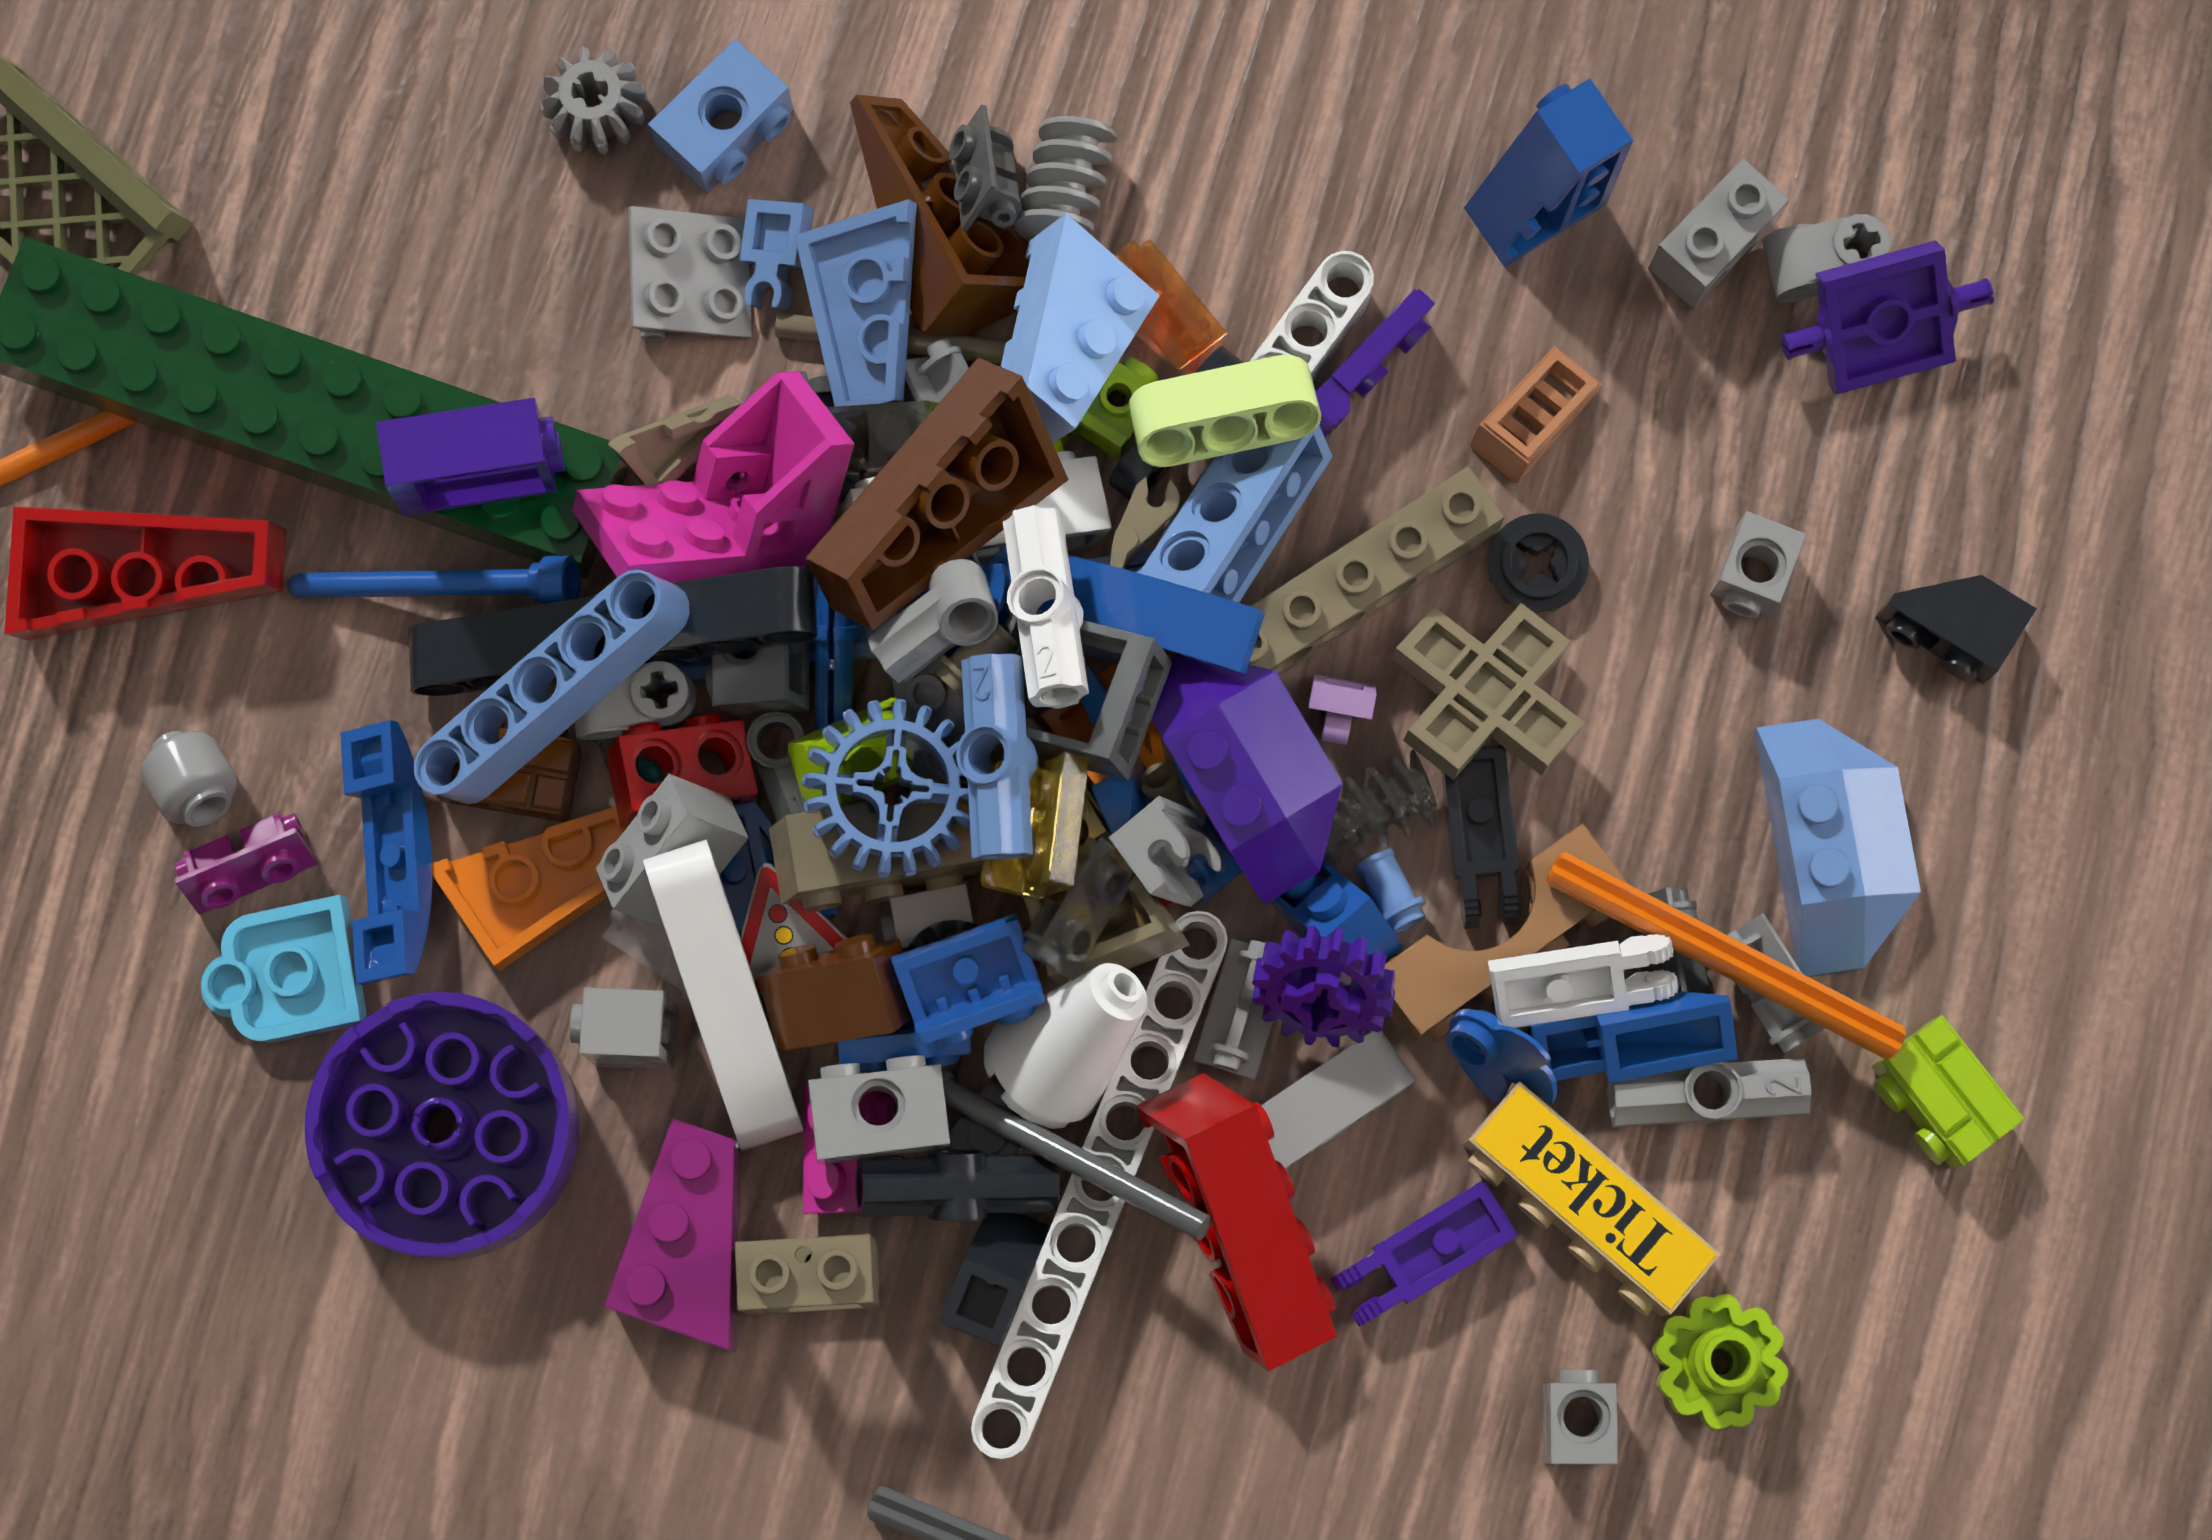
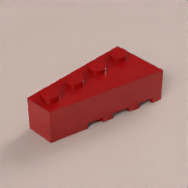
(121, 567)
(1262, 1251)

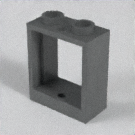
(1127, 706)

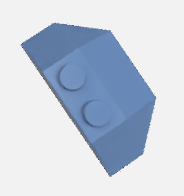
(1836, 843)

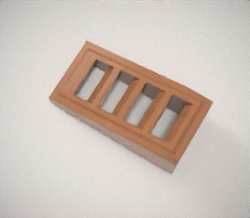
(1510, 444)

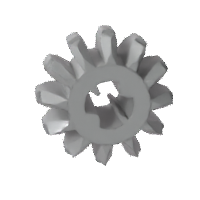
(569, 103)

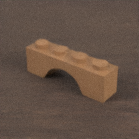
(1441, 980)

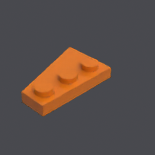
(531, 887)

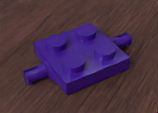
(1886, 317)

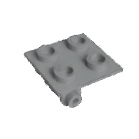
(687, 274)

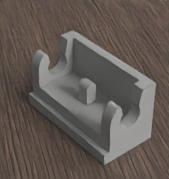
(1159, 846)

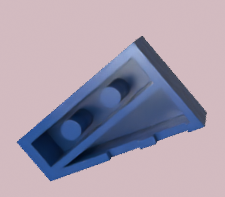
(1551, 172)

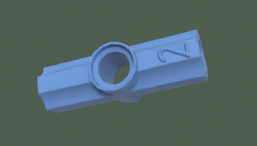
(999, 798)

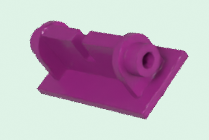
(218, 875)

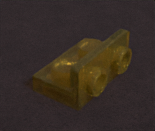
(1056, 818)

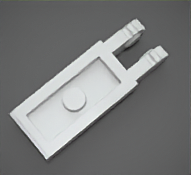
(1580, 981)

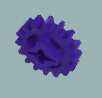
(1323, 986)

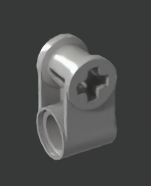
(1805, 249)
(632, 703)

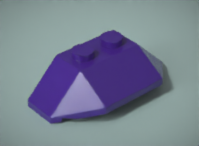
(1251, 769)

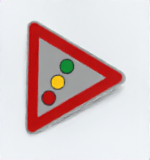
(777, 927)

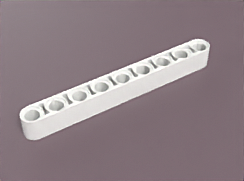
(1098, 1217)

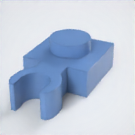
(772, 248)

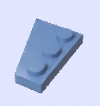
(861, 300)

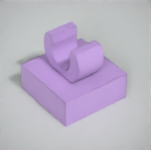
(1341, 701)

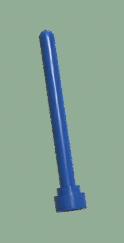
(548, 581)

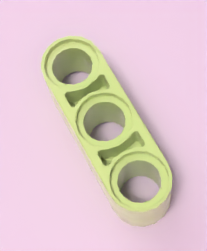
(1224, 410)

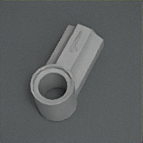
(951, 613)

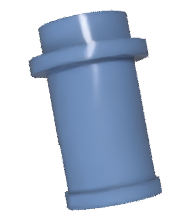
(1391, 891)

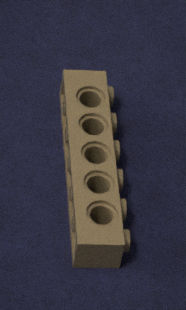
(1374, 571)

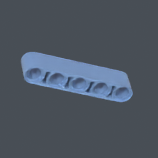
(523, 689)

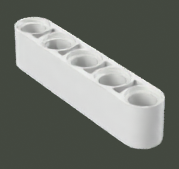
(723, 994)

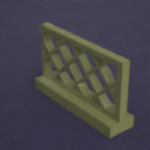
(94, 163)

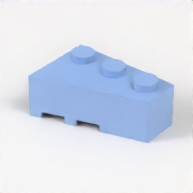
(1072, 322)

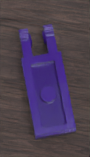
(1364, 367)
(1431, 1249)

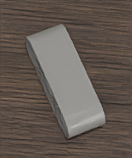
(1335, 1097)

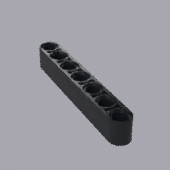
(725, 617)

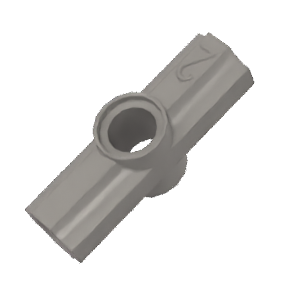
(1748, 1089)

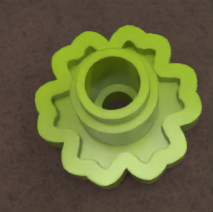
(1752, 1371)

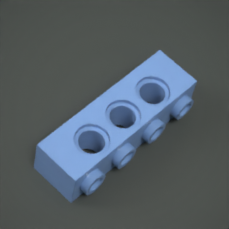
(1237, 516)

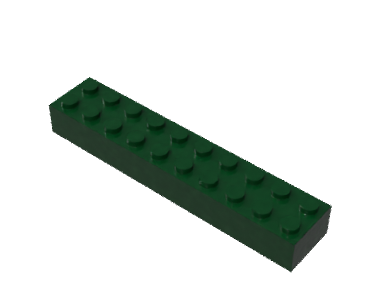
(260, 392)

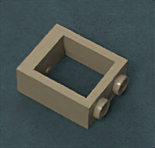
(839, 1276)

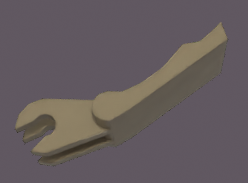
(1141, 524)

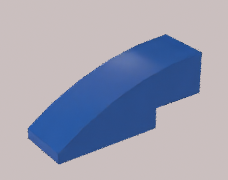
(1642, 1041)

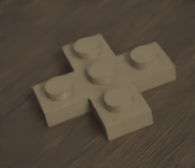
(1487, 691)

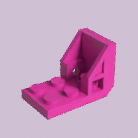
(771, 516)

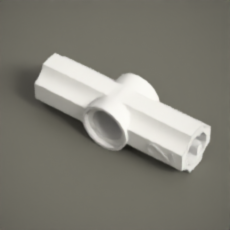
(1049, 640)

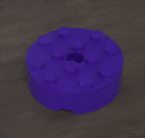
(374, 1112)

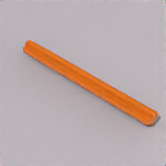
(1727, 956)

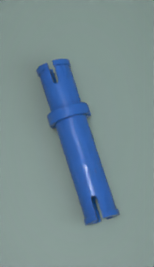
(833, 666)

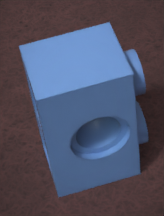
(728, 84)

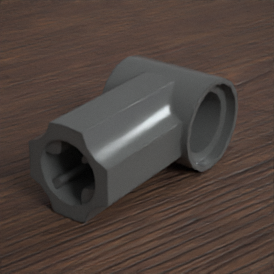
(778, 774)

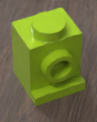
(1109, 426)

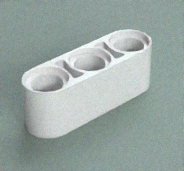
(1322, 310)

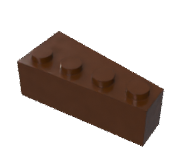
(939, 496)

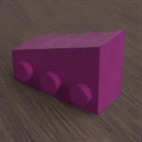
(683, 1241)

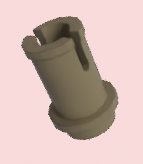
(951, 670)
(1165, 781)

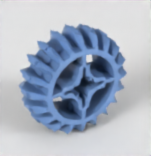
(860, 787)

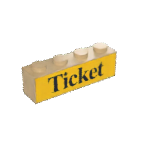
(1590, 1201)

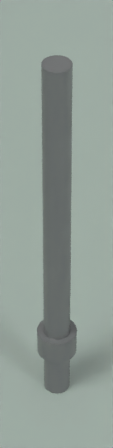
(1074, 1159)

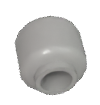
(189, 778)

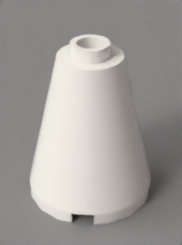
(1069, 1048)

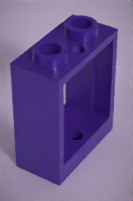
(469, 456)

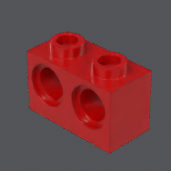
(677, 754)

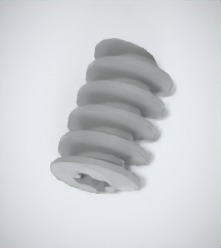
(1064, 173)

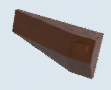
(957, 275)

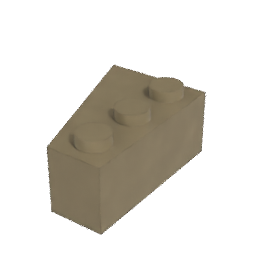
(819, 881)

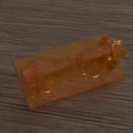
(1178, 319)

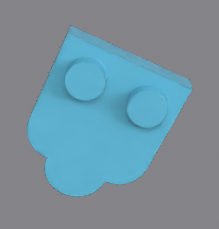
(287, 972)

